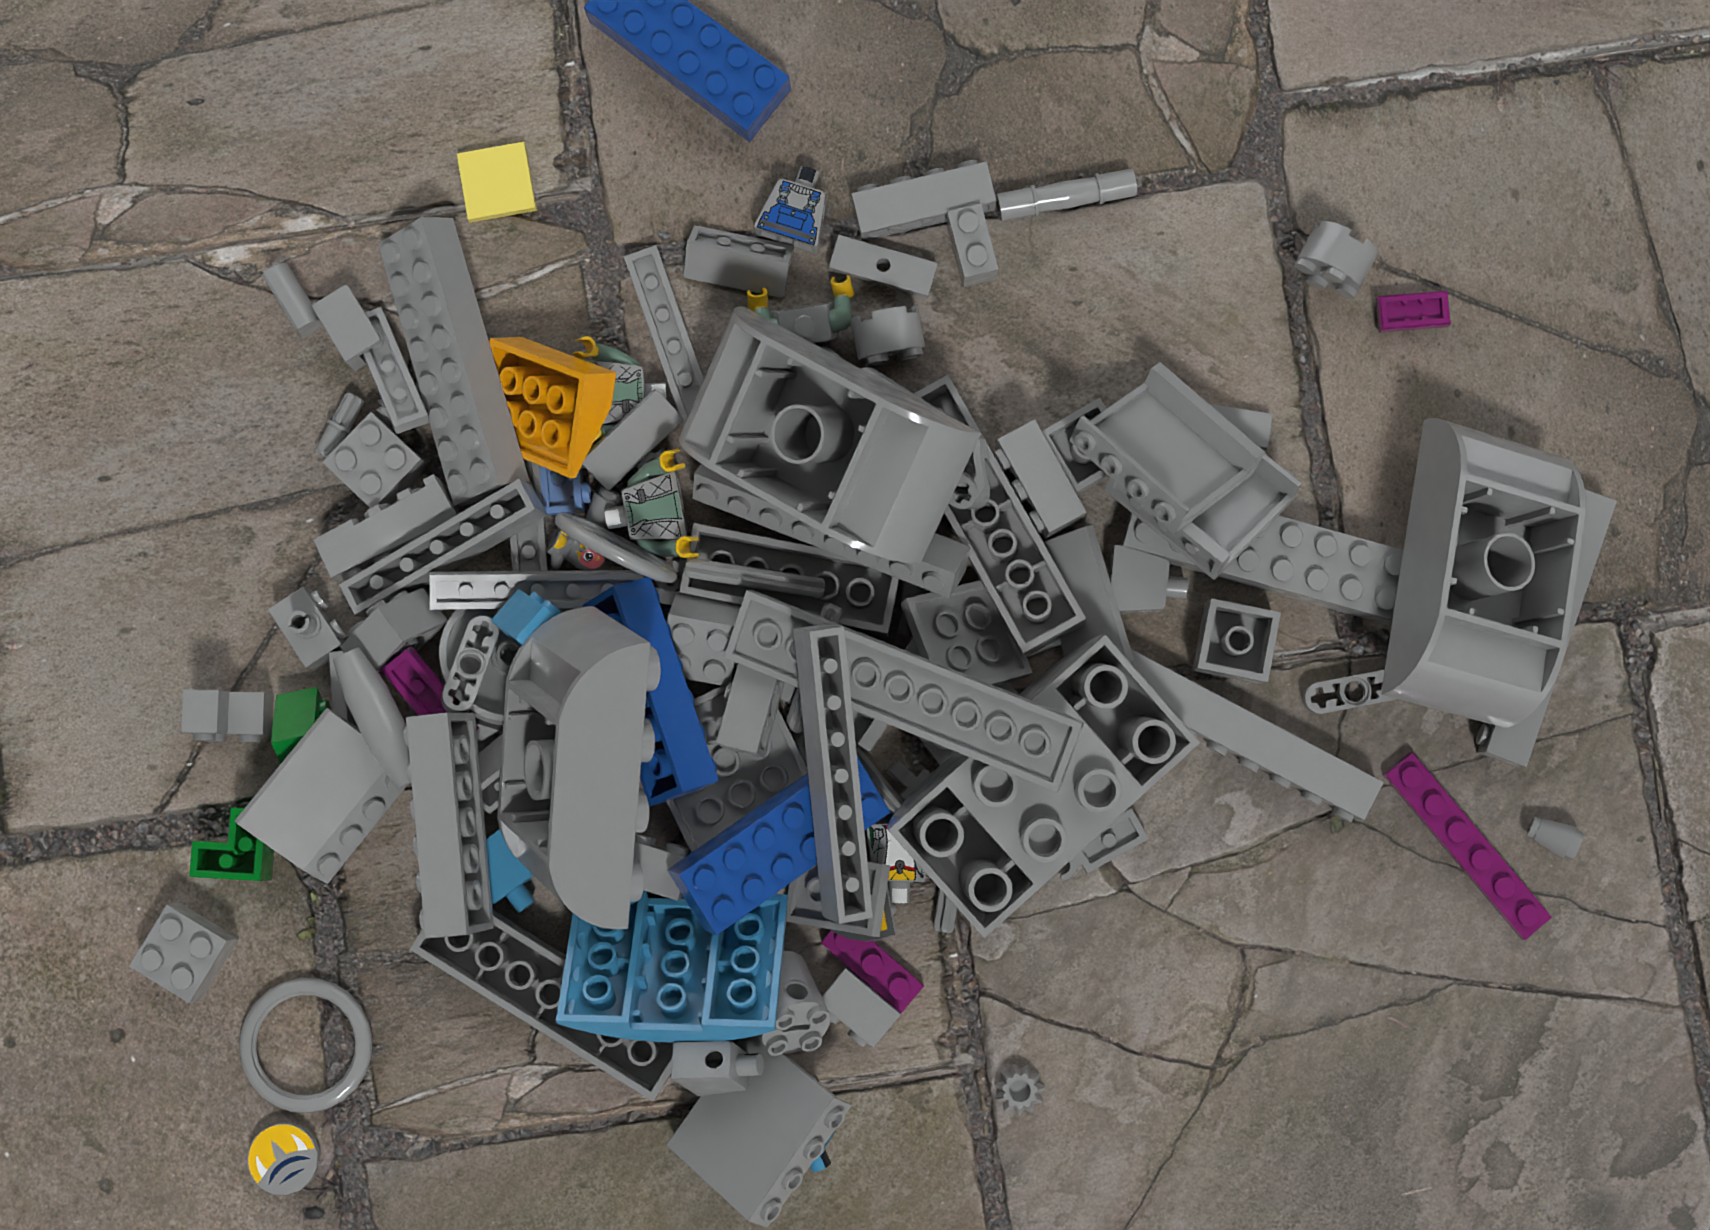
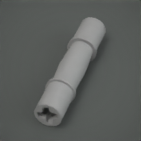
(1066, 194)

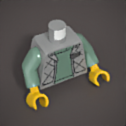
(810, 322)
(630, 380)
(655, 509)

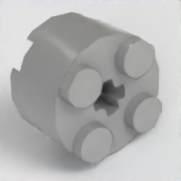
(1336, 259)
(888, 335)

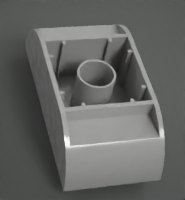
(826, 440)
(1485, 576)
(576, 761)
(1001, 837)

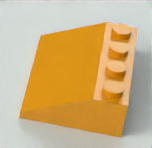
(552, 401)

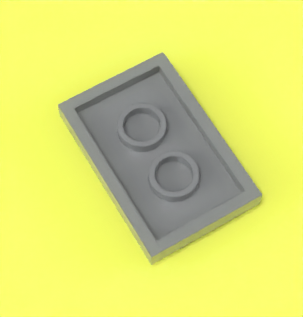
(806, 908)

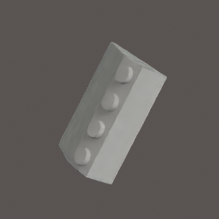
(321, 798)

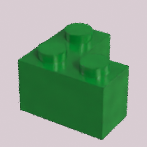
(293, 717)
(238, 859)

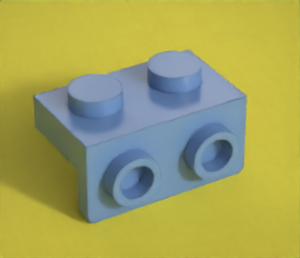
(564, 493)

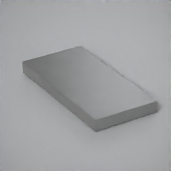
(1085, 573)

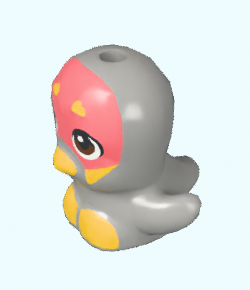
(564, 547)

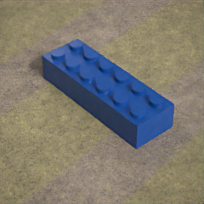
(696, 58)
(680, 753)
(759, 854)

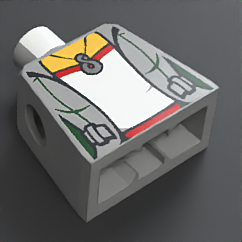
(903, 868)

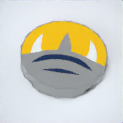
(283, 1158)

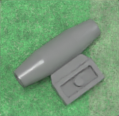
(374, 713)

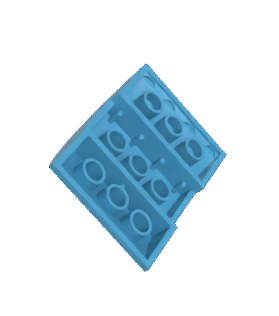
(672, 976)

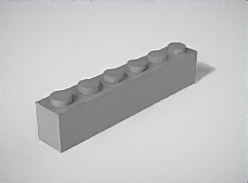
(445, 546)

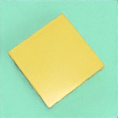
(496, 182)

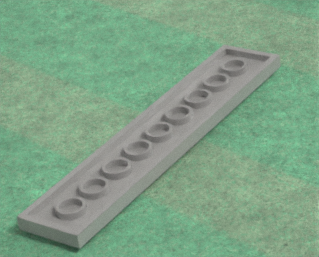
(917, 694)

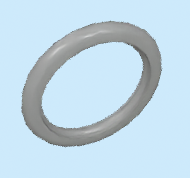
(615, 548)
(353, 1076)

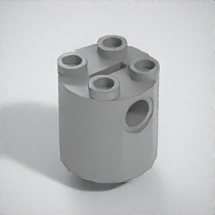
(800, 1010)

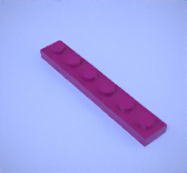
(1467, 846)

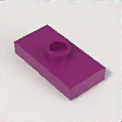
(1413, 311)

